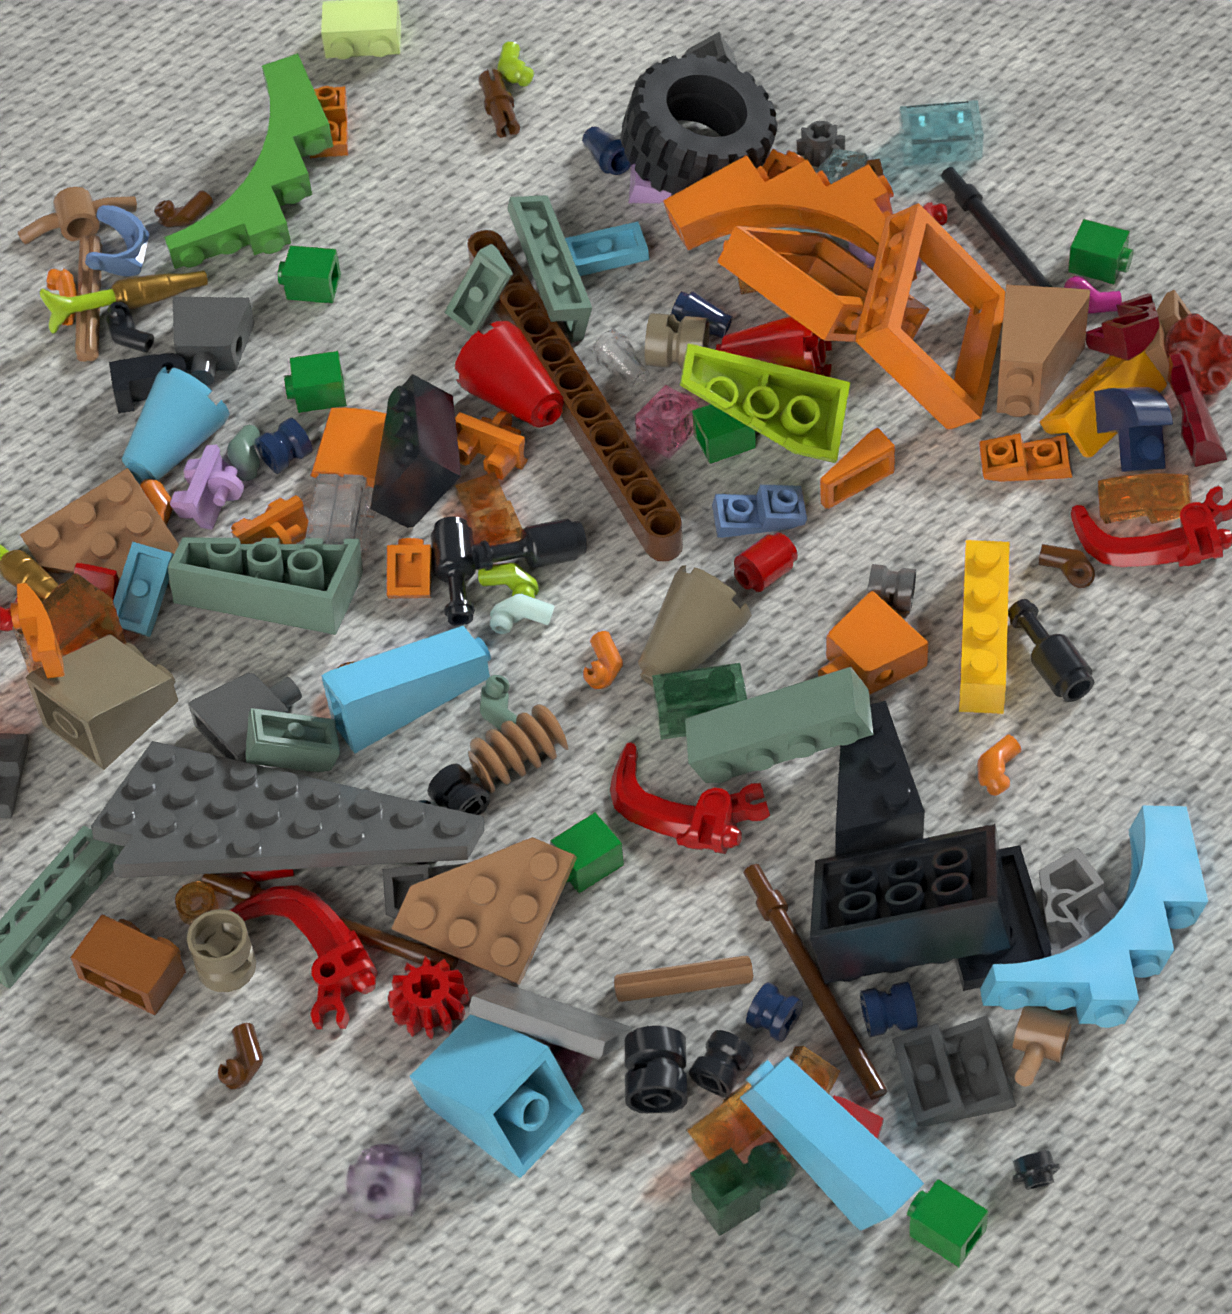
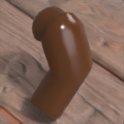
(184, 215)
(1071, 562)
(246, 1062)

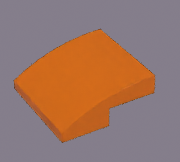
(350, 443)

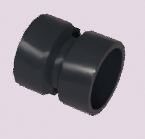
(655, 1070)

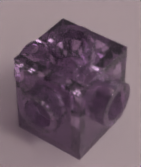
(386, 1182)

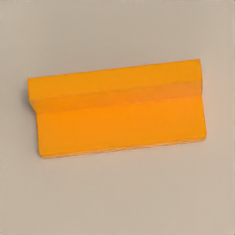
(1077, 410)

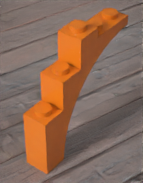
(797, 198)

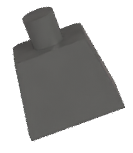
(211, 333)
(225, 710)

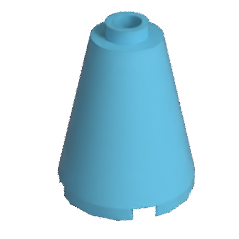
(171, 424)

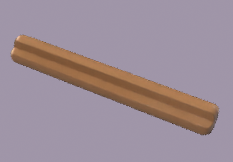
(88, 321)

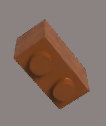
(129, 963)

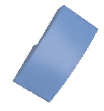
(768, 511)

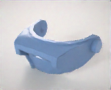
(135, 237)

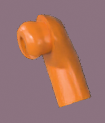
(65, 284)
(158, 497)
(608, 662)
(992, 765)

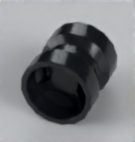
(455, 791)
(721, 1063)

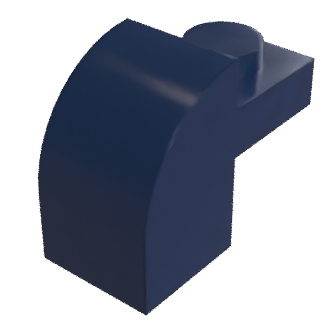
(1139, 421)

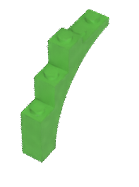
(277, 179)

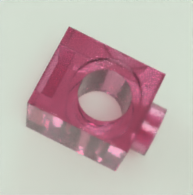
(666, 421)

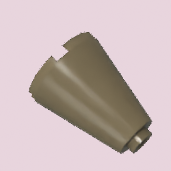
(691, 624)

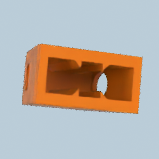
(875, 645)

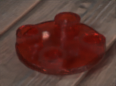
(1204, 349)

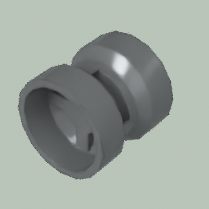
(893, 586)

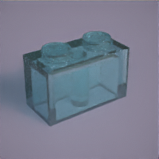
(941, 132)

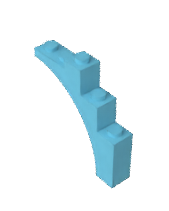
(1100, 972)

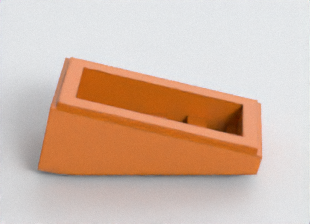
(861, 467)

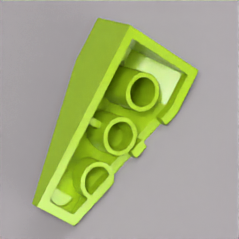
(779, 402)

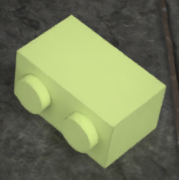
(360, 28)

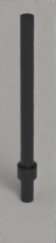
(971, 200)

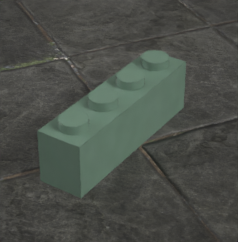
(779, 726)

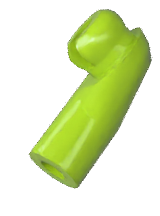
(512, 67)
(510, 575)

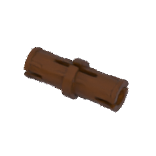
(499, 103)

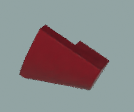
(1129, 332)
(1197, 424)

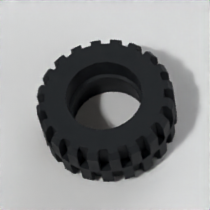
(700, 93)

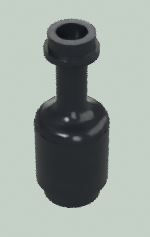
(453, 544)
(539, 545)
(1053, 654)

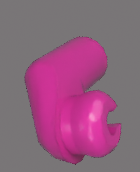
(1098, 301)

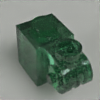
(732, 1191)

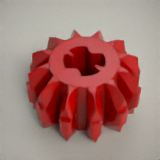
(446, 999)

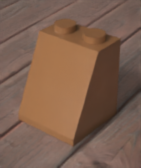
(1038, 344)

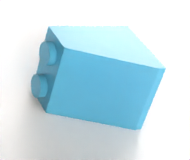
(499, 1091)

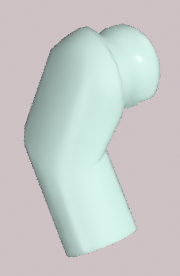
(516, 609)

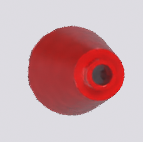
(781, 343)
(509, 375)

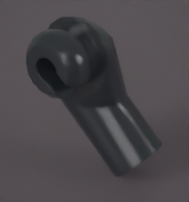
(123, 329)

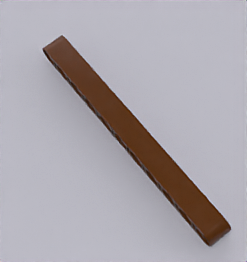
(588, 413)

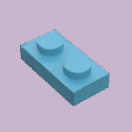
(608, 248)
(142, 588)

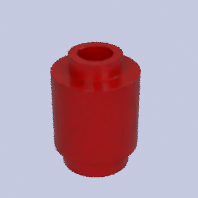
(765, 562)

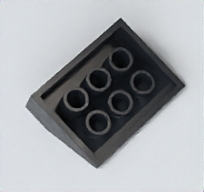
(909, 905)

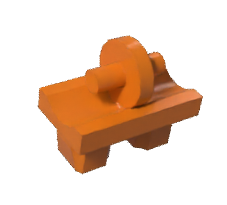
(493, 439)
(281, 520)

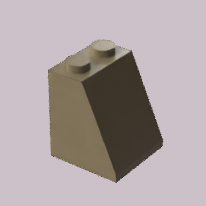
(103, 698)

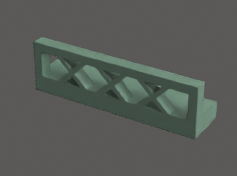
(551, 263)
(55, 905)

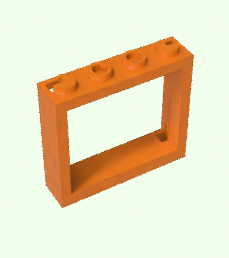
(904, 239)
(778, 267)

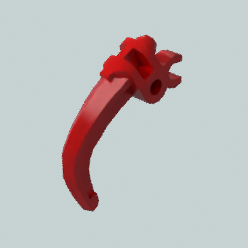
(1187, 544)
(698, 827)
(342, 960)

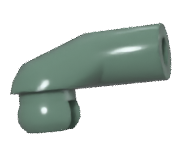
(243, 453)
(494, 701)

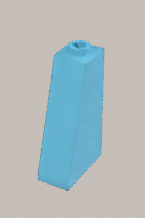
(403, 684)
(830, 1144)

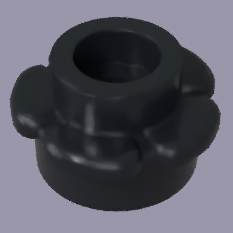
(1035, 1169)

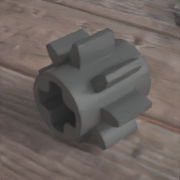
(819, 142)

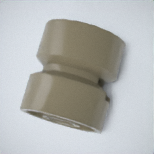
(668, 338)
(221, 950)

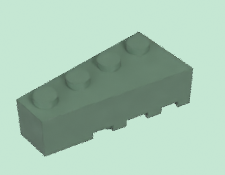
(268, 580)

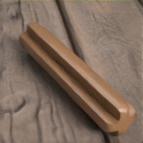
(683, 978)

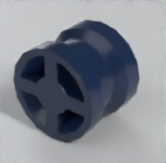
(774, 1011)

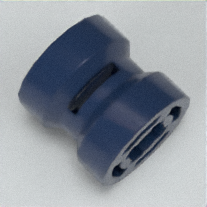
(283, 445)
(885, 1010)

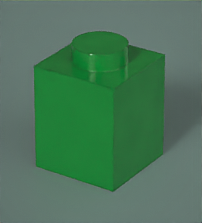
(1100, 252)
(310, 274)
(316, 382)
(721, 434)
(596, 851)
(947, 1222)

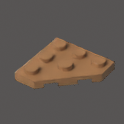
(99, 528)
(489, 907)

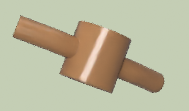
(74, 215)
(1040, 1035)

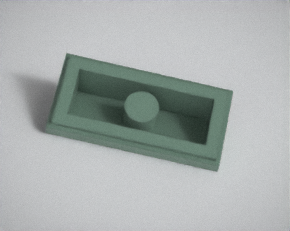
(479, 289)
(291, 741)

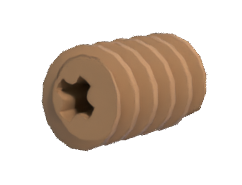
(515, 745)

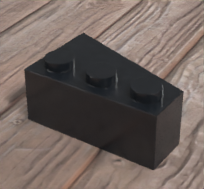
(416, 452)
(876, 791)

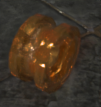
(190, 891)

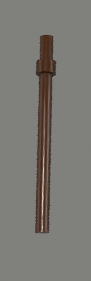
(245, 888)
(774, 909)

